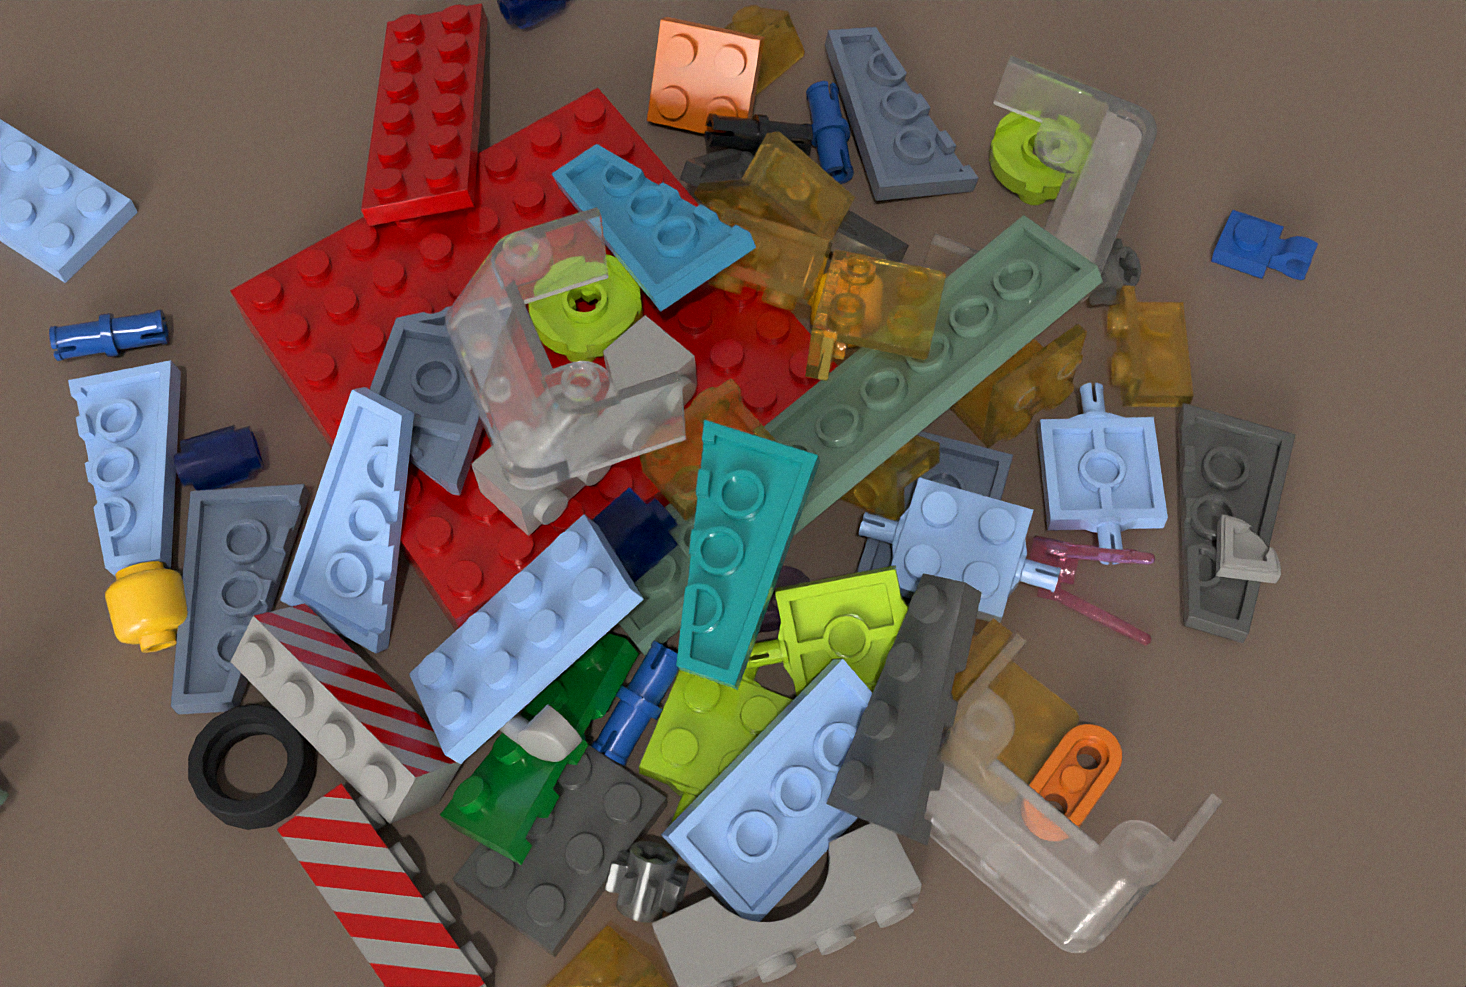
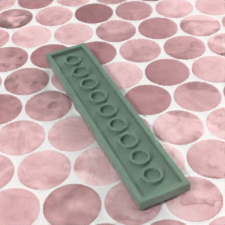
(887, 398)

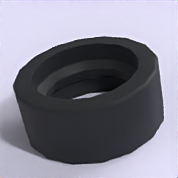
(220, 737)

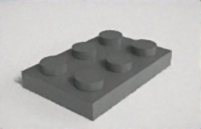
(570, 853)

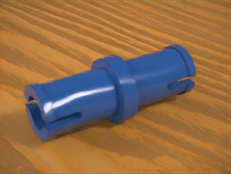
(830, 131)
(109, 335)
(638, 704)

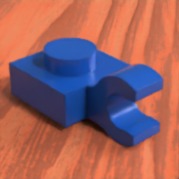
(1255, 245)

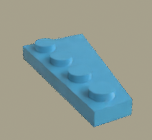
(650, 228)

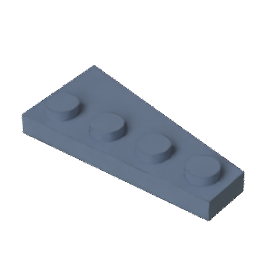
(891, 123)

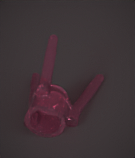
(1067, 556)

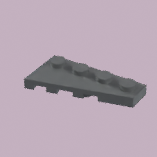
(900, 732)

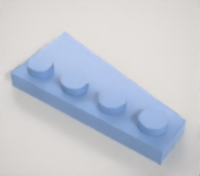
(130, 446)
(355, 523)

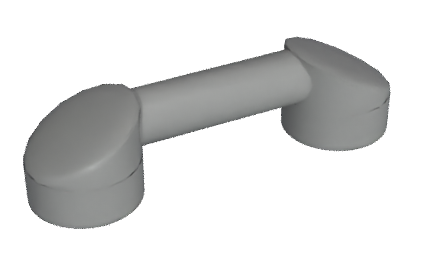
(545, 736)

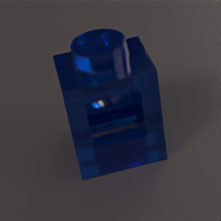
(637, 532)

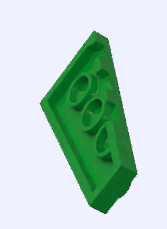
(515, 787)

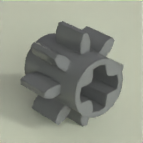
(1120, 269)
(646, 881)

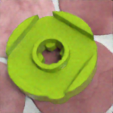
(1017, 166)
(587, 334)

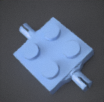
(1101, 472)
(963, 540)

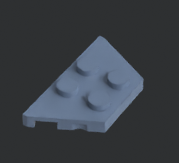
(425, 377)

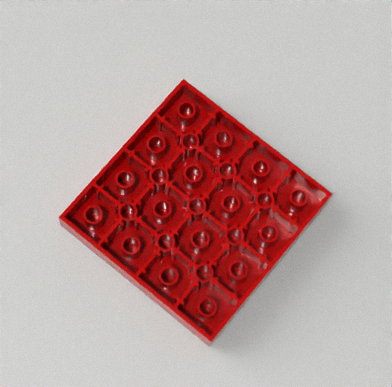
(336, 303)

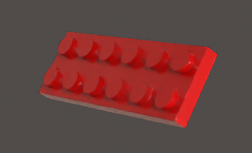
(427, 116)

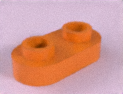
(1070, 784)

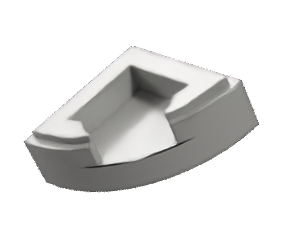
(1243, 553)

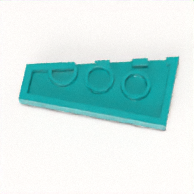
(741, 534)

